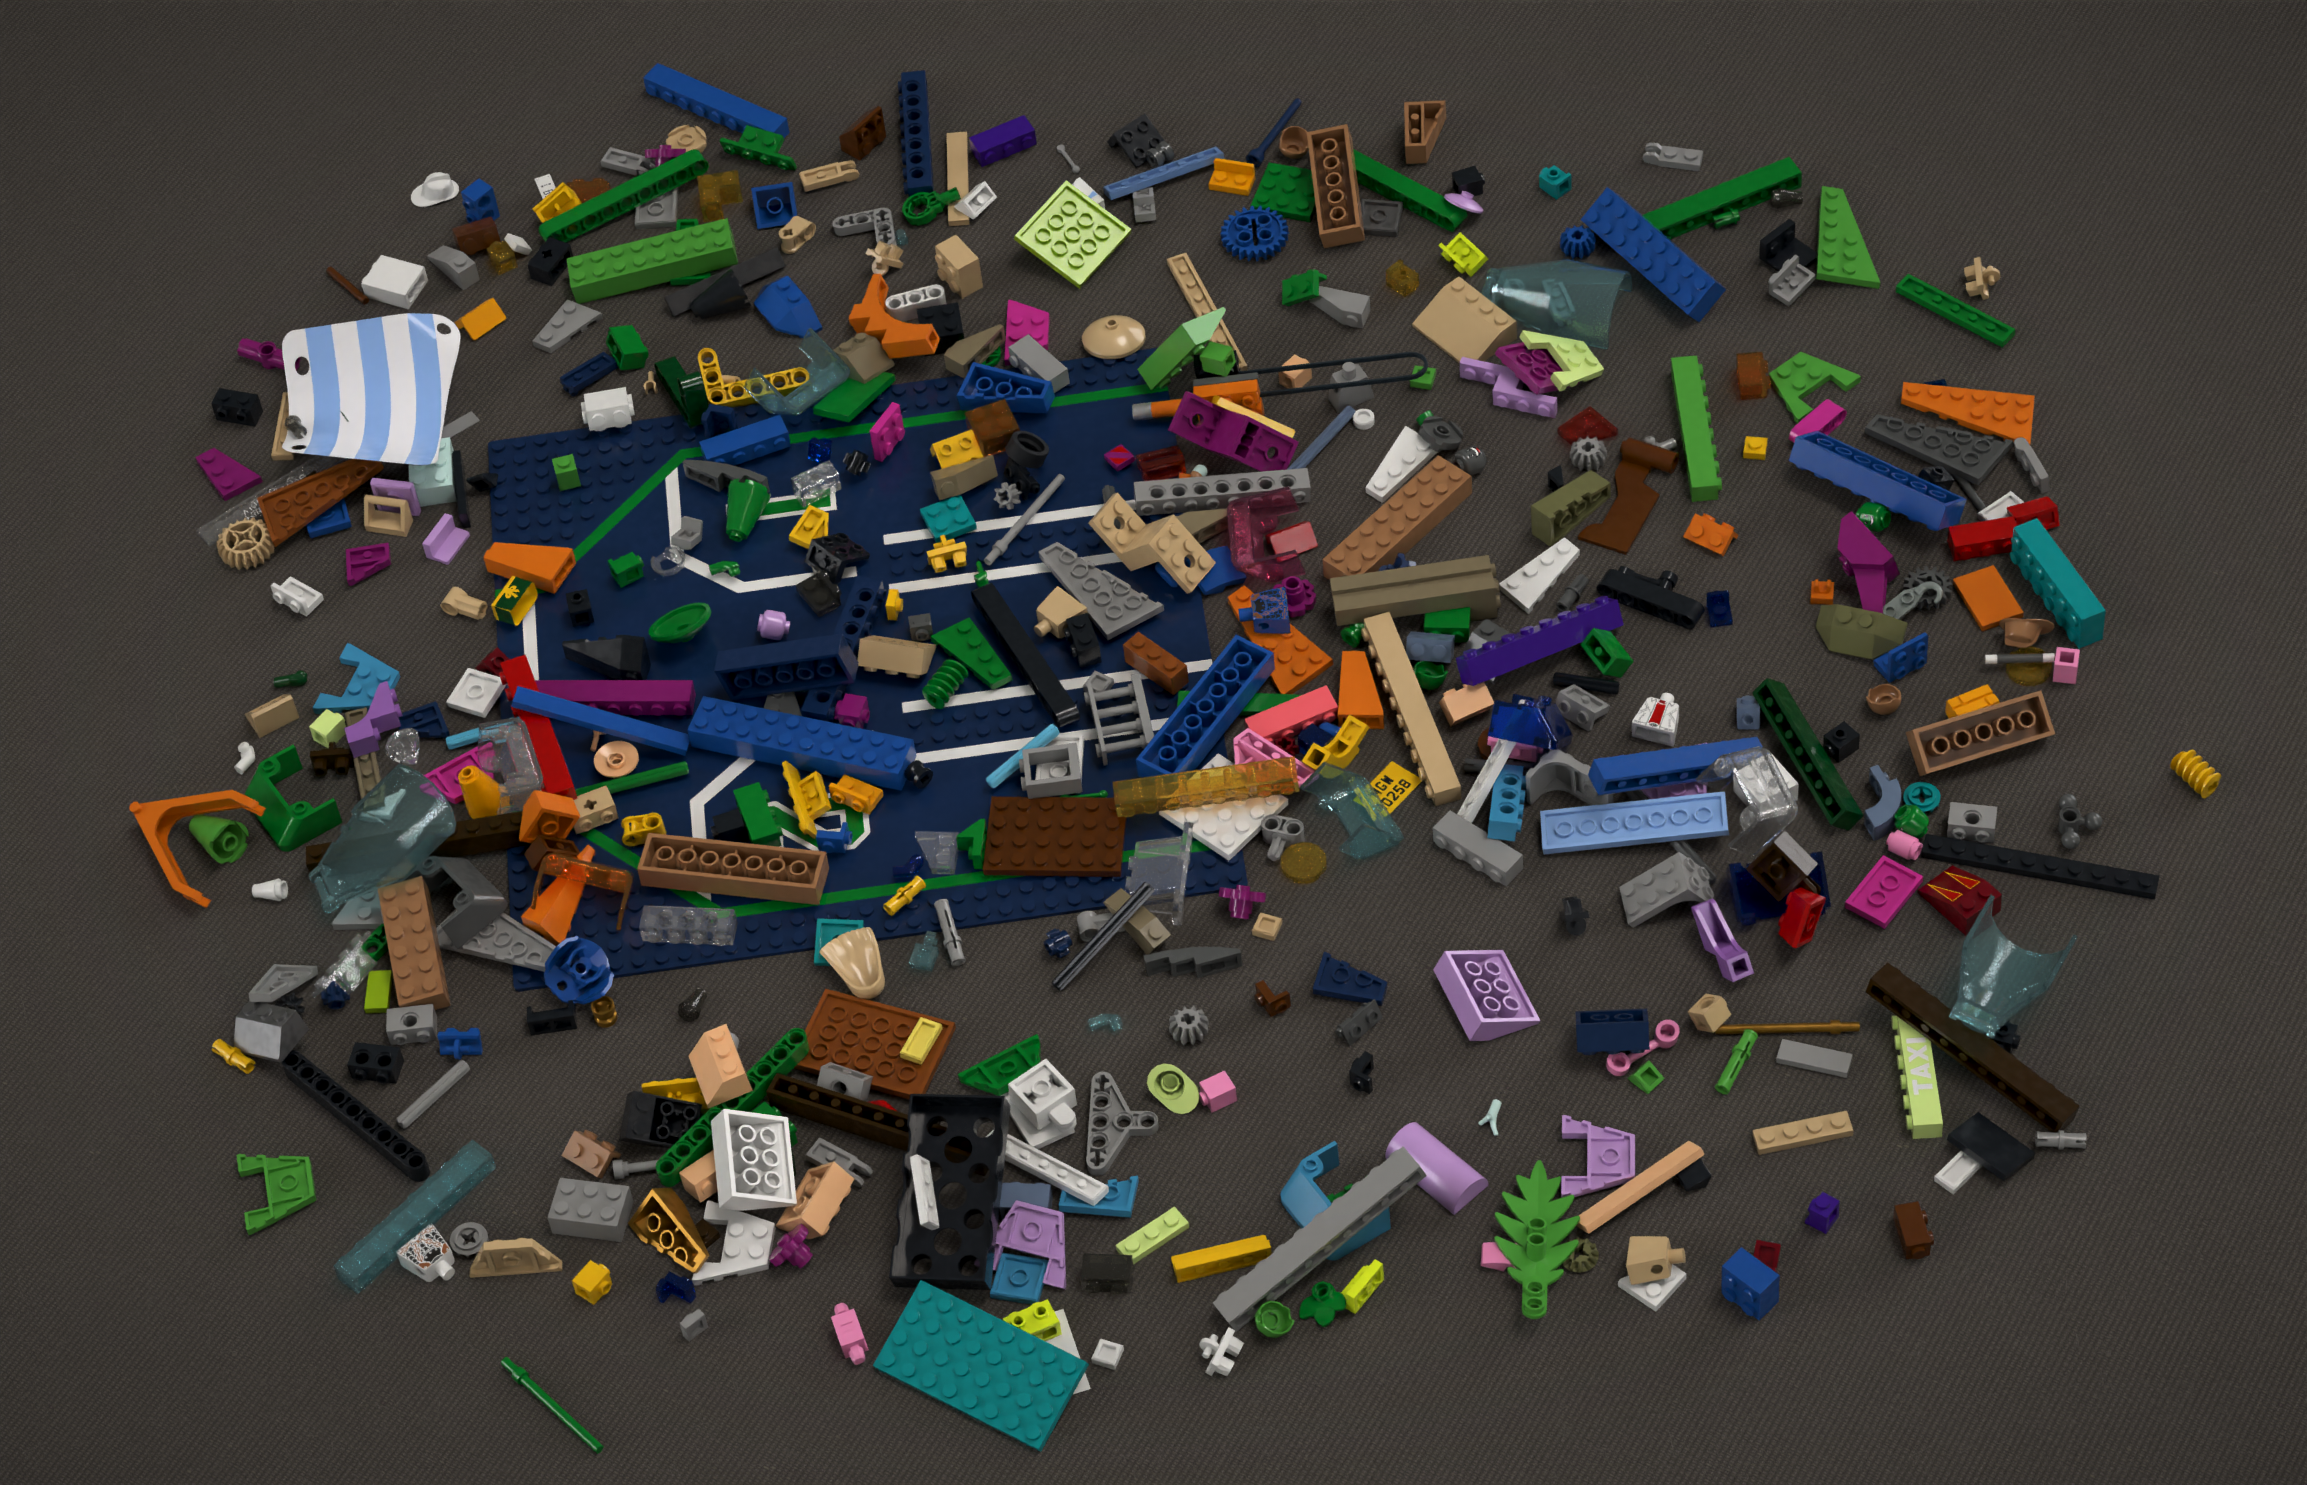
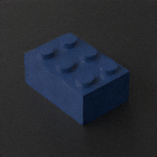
(1612, 1031)

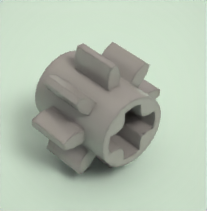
(1002, 497)

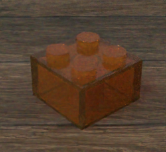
(992, 426)

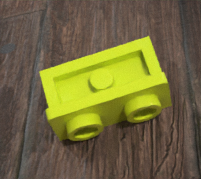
(1464, 254)

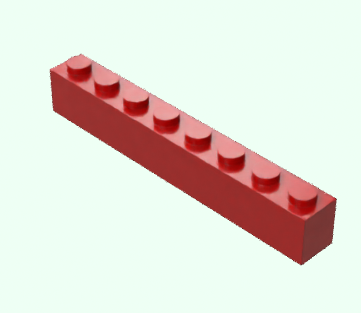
(548, 752)

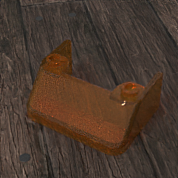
(586, 872)

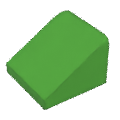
(1646, 1077)

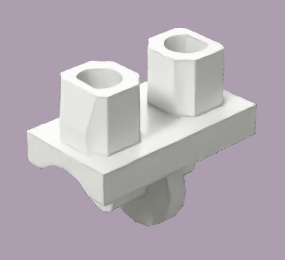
(1227, 1344)

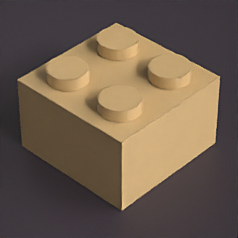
(958, 266)

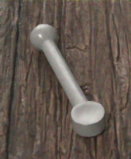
(1061, 149)

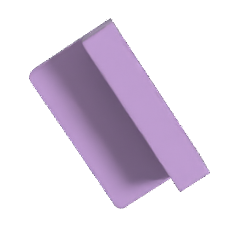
(444, 540)

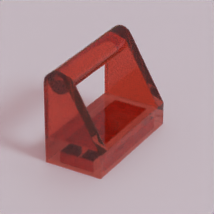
(1163, 467)

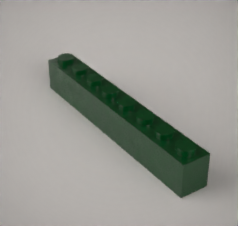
(1807, 754)

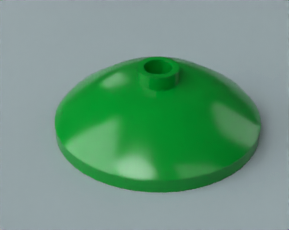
(680, 623)

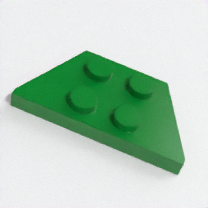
(1001, 1069)

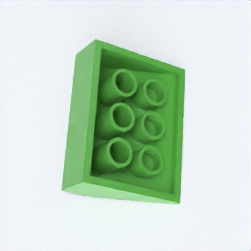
(1179, 349)

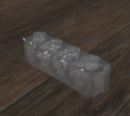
(688, 925)

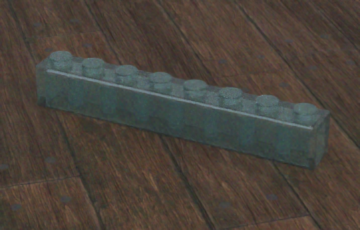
(417, 1212)

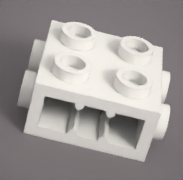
(607, 409)

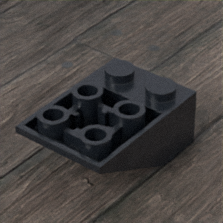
(657, 1119)

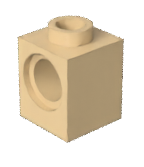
(1709, 1013)

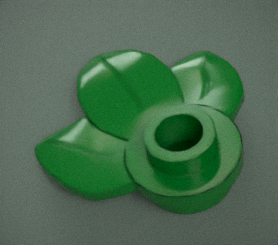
(1324, 1306)

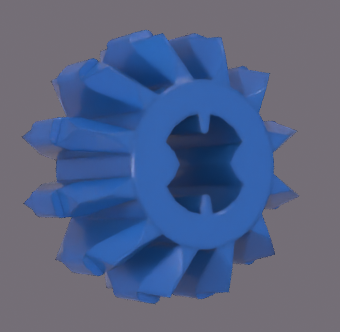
(1577, 242)

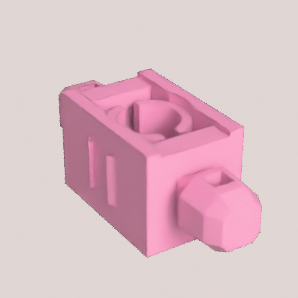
(849, 1333)

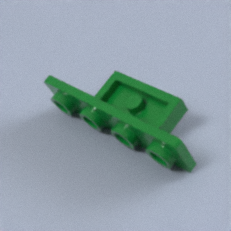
(761, 146)

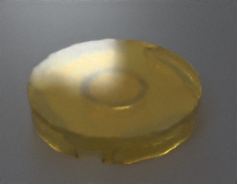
(2029, 673)
(1303, 862)

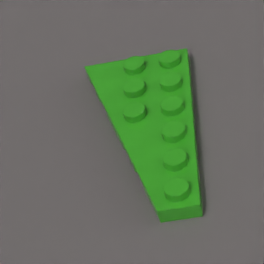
(1840, 246)

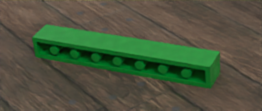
(1737, 194)

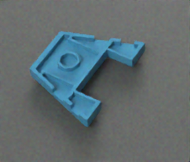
(362, 685)

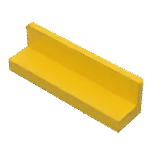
(1221, 1258)

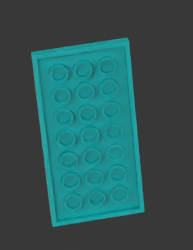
(981, 1365)

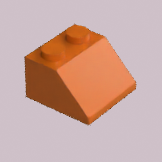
(547, 816)

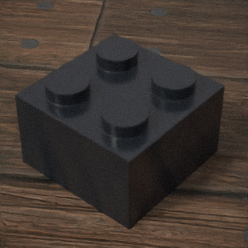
(946, 322)

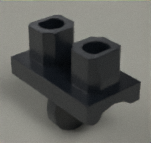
(1574, 915)

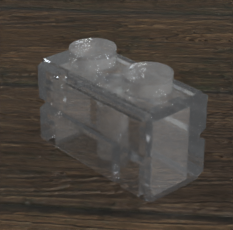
(816, 483)

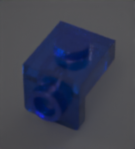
(678, 1286)

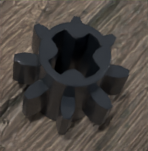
(856, 462)
(291, 1000)

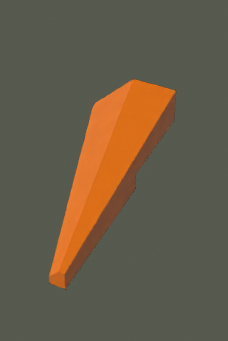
(557, 906)

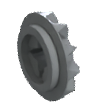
(467, 1231)

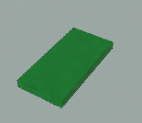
(852, 397)

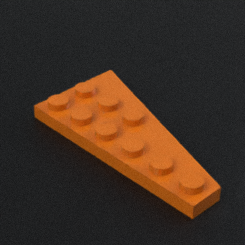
(1980, 410)
(1295, 656)

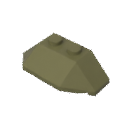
(1859, 631)

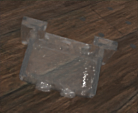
(1165, 867)

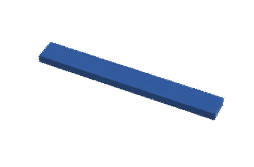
(601, 720)

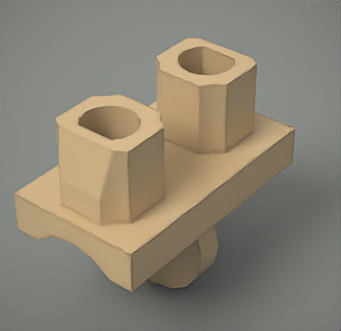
(885, 256)
(1983, 278)

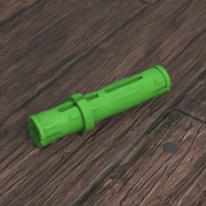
(1740, 1053)

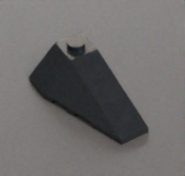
(617, 658)

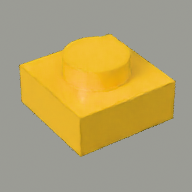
(1755, 448)
(893, 604)

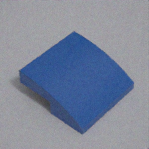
(1221, 574)

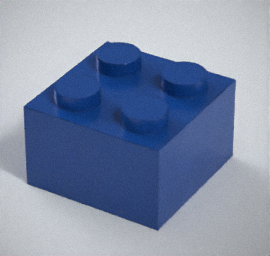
(1750, 1284)

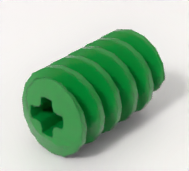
(944, 683)

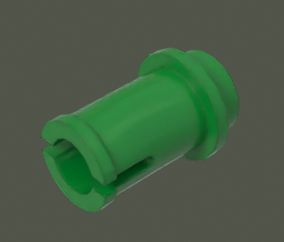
(1726, 218)

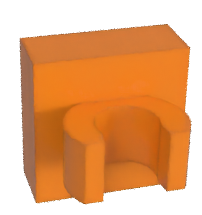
(1822, 592)

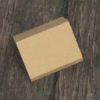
(272, 715)

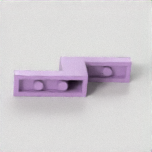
(1507, 388)

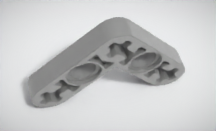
(850, 224)

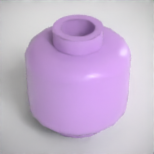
(773, 625)

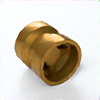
(604, 1012)

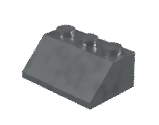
(268, 1031)

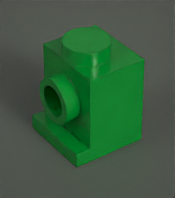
(626, 569)

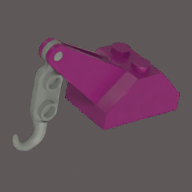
(1874, 567)

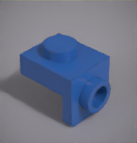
(834, 841)

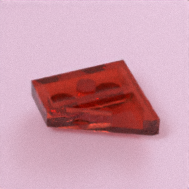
(1586, 423)

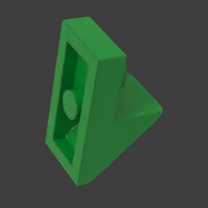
(974, 841)

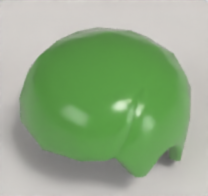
(1273, 1319)

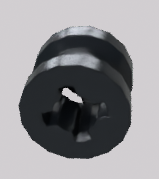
(918, 774)

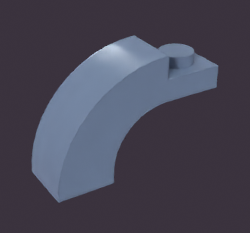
(1880, 818)

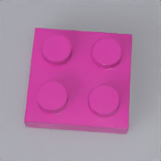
(887, 432)

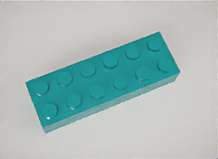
(2057, 583)

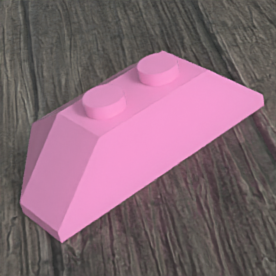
(1253, 748)

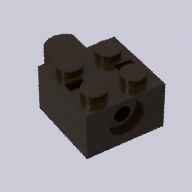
(1784, 868)

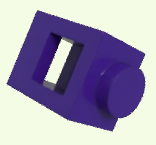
(1823, 1212)

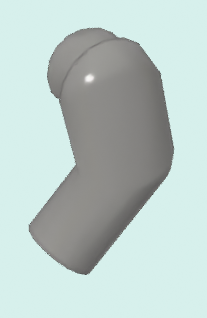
(1669, 444)

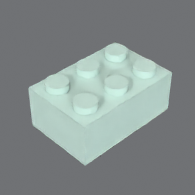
(435, 481)

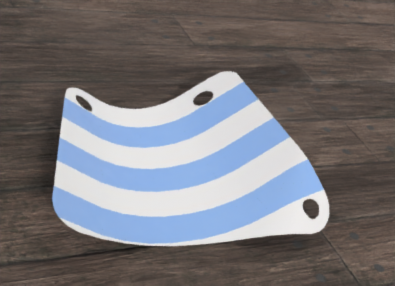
(385, 379)

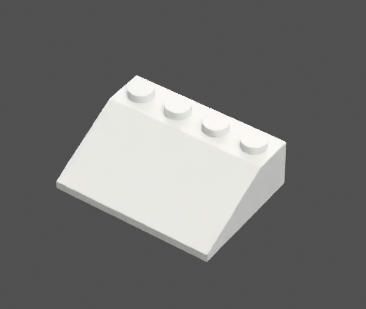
(753, 1161)

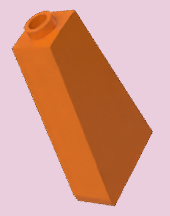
(538, 564)
(1358, 691)

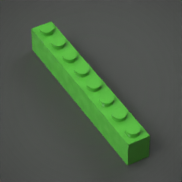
(1694, 428)

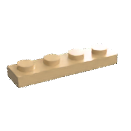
(1802, 1132)

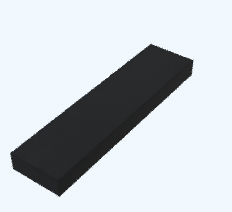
(461, 489)

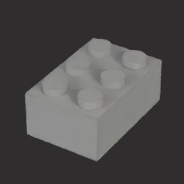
(590, 1209)

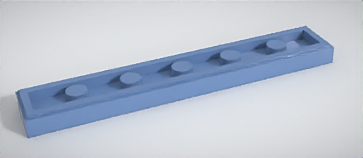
(1162, 173)

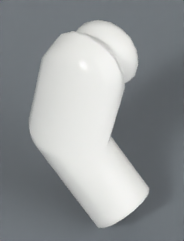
(247, 757)

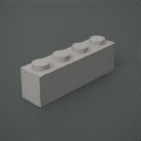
(1472, 845)

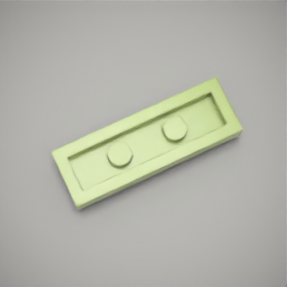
(1153, 1235)

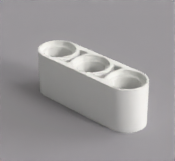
(904, 305)

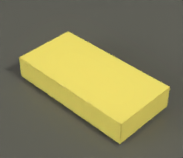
(921, 1040)

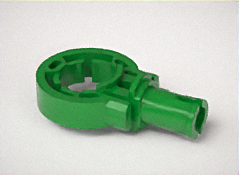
(934, 202)

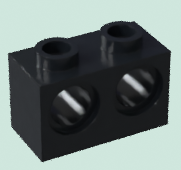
(375, 1063)

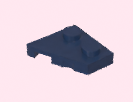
(426, 721)

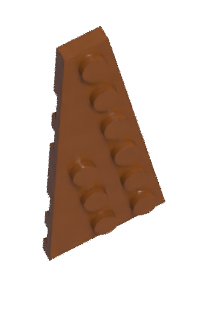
(303, 501)

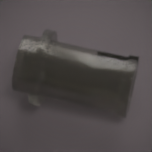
(294, 425)

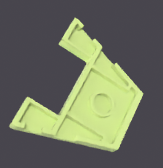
(1570, 354)

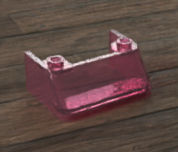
(1248, 521)

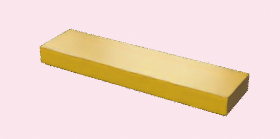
(1262, 419)

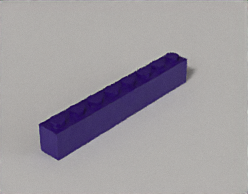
(1538, 641)

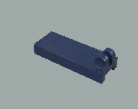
(587, 373)

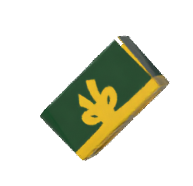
(514, 601)

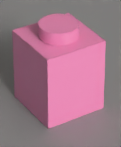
(2066, 665)
(1217, 1091)

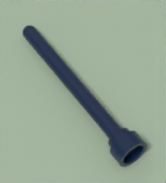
(1256, 155)

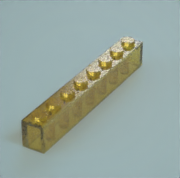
(1206, 786)

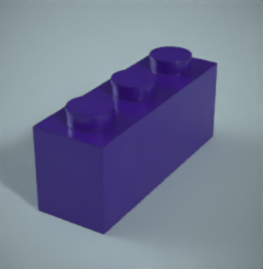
(1002, 141)

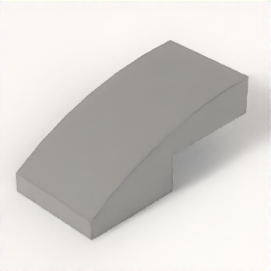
(1144, 205)

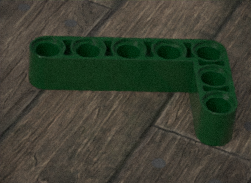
(685, 390)

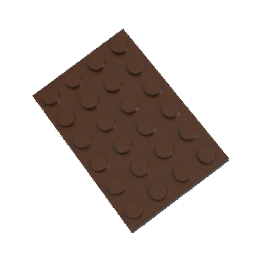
(1054, 837)

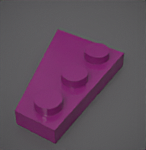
(227, 474)

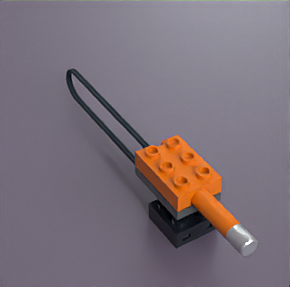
(1244, 386)

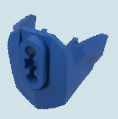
(594, 975)

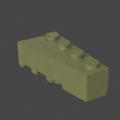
(1568, 507)

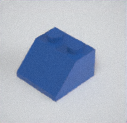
(774, 204)

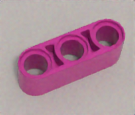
(1823, 419)

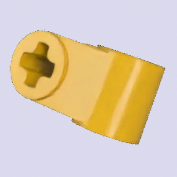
(640, 827)

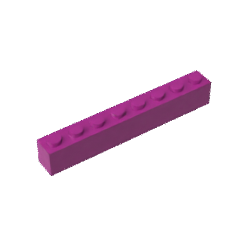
(626, 696)

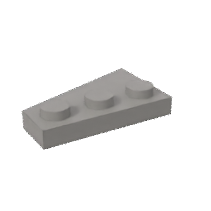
(281, 980)

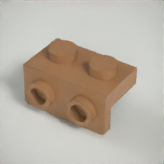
(590, 1153)

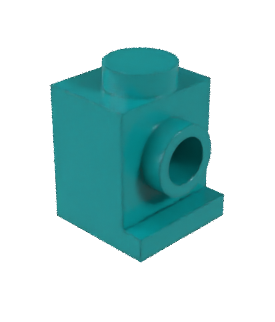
(1552, 178)

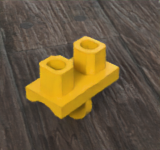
(945, 551)

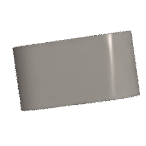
(1281, 833)

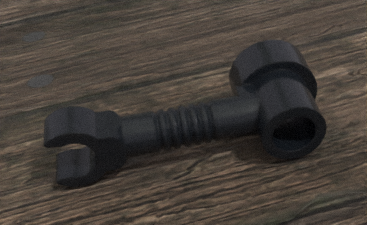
(1666, 580)

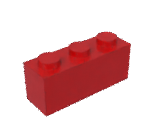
(1981, 538)

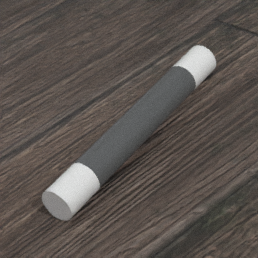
(2019, 658)

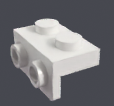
(297, 596)

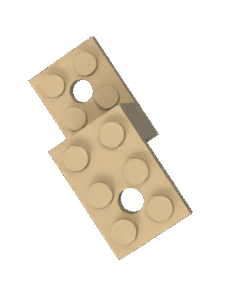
(1158, 541)

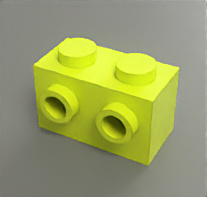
(1037, 1320)

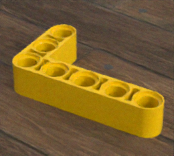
(726, 391)

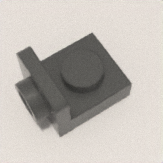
(920, 627)

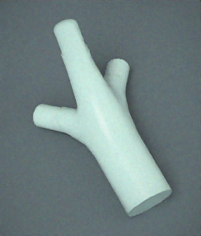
(1492, 1116)

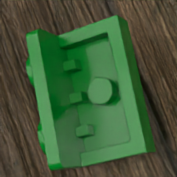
(1301, 287)

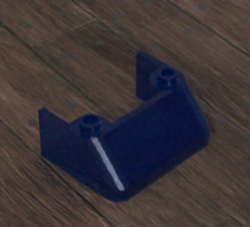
(1532, 723)

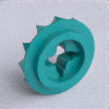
(1930, 793)

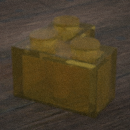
(716, 191)

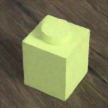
(328, 728)

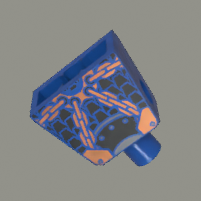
(1268, 612)

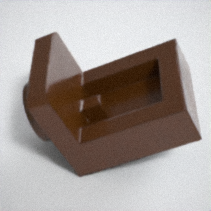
(1271, 1003)

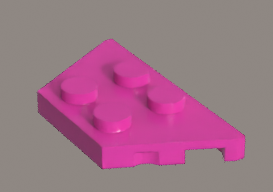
(1024, 321)
(446, 776)

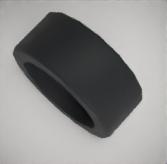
(1027, 449)

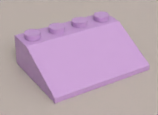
(1485, 993)

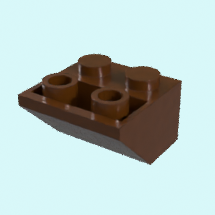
(864, 134)

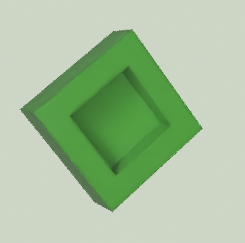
(1425, 381)

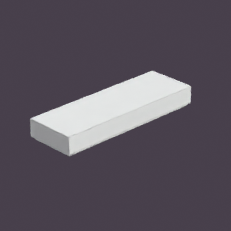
(924, 1192)

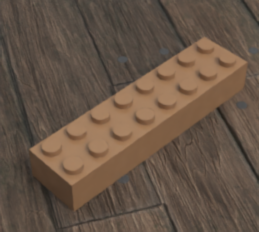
(1401, 520)
(733, 868)

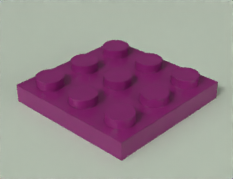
(1530, 366)

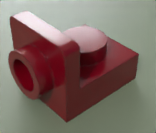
(492, 662)

